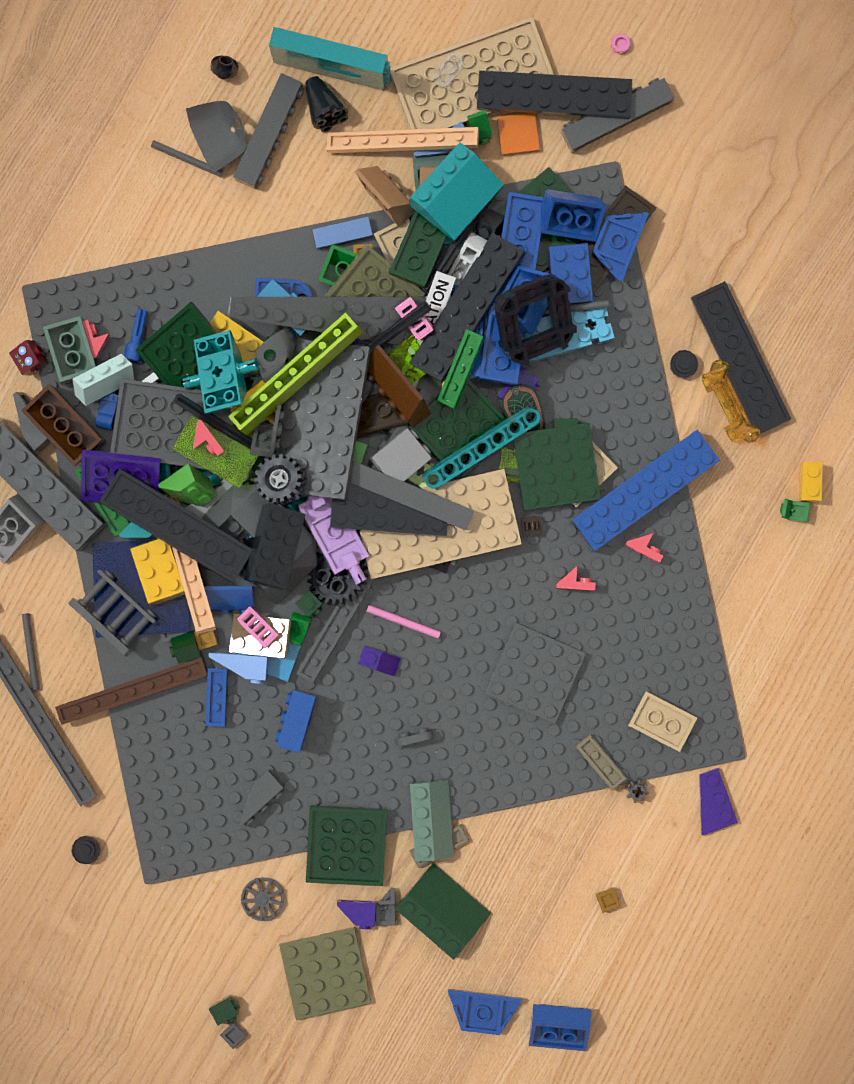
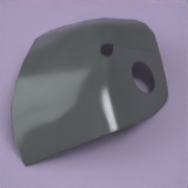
(213, 133)
(284, 346)

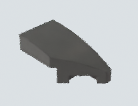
(386, 910)

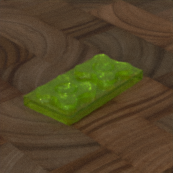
(231, 465)

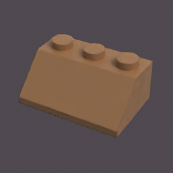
(386, 193)

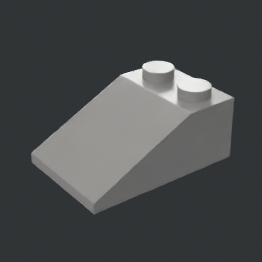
(17, 526)

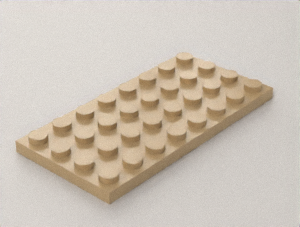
(503, 50)
(490, 529)

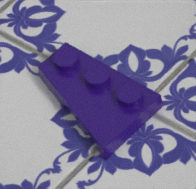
(714, 803)

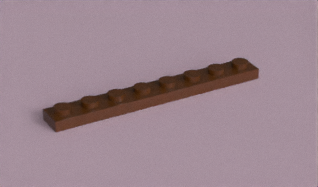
(131, 690)

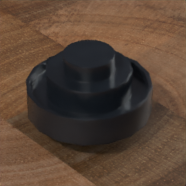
(224, 67)
(683, 364)
(86, 849)

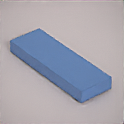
(342, 232)

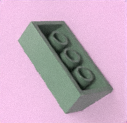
(431, 820)

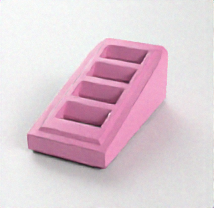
(413, 328)
(253, 631)

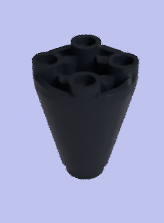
(324, 105)

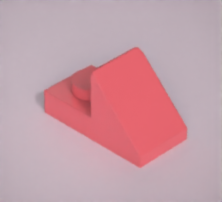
(95, 343)
(203, 435)
(640, 546)
(570, 582)

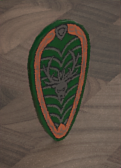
(520, 397)

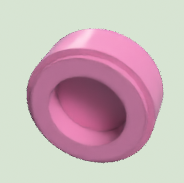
(620, 43)

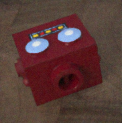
(28, 357)

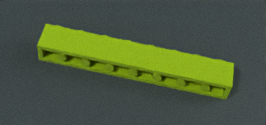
(296, 374)

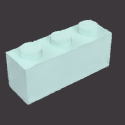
(102, 379)

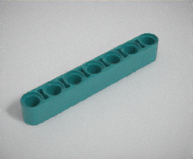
(490, 447)

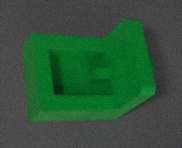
(796, 510)
(298, 628)

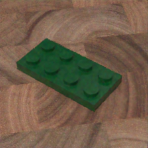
(418, 251)

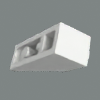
(470, 251)

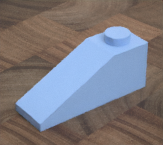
(247, 666)

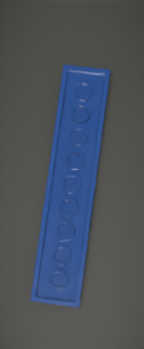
(523, 230)

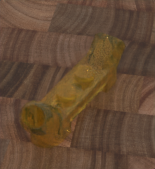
(716, 381)

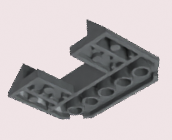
(241, 510)

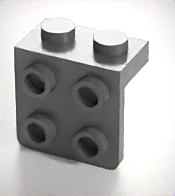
(265, 436)

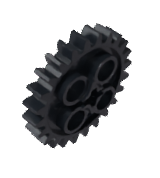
(331, 595)

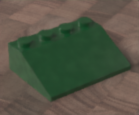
(442, 911)

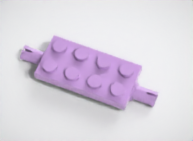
(339, 546)

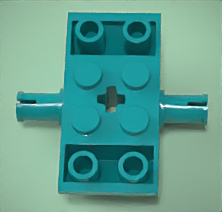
(220, 372)

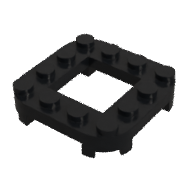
(508, 326)

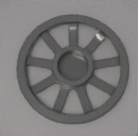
(262, 899)

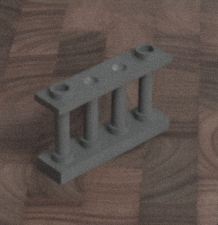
(95, 618)

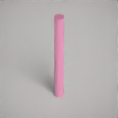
(403, 621)

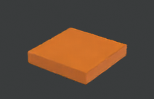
(518, 133)

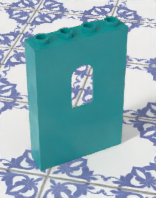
(330, 58)

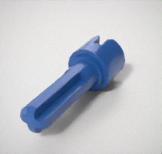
(136, 338)

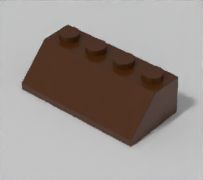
(397, 388)
(62, 424)

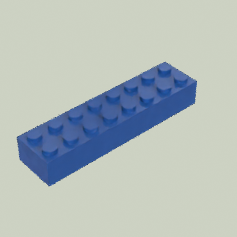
(645, 490)

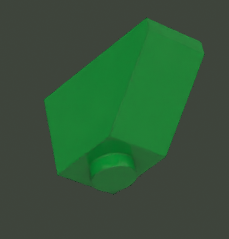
(481, 121)

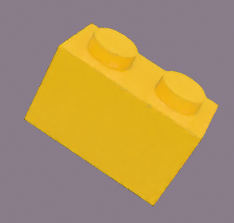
(810, 481)

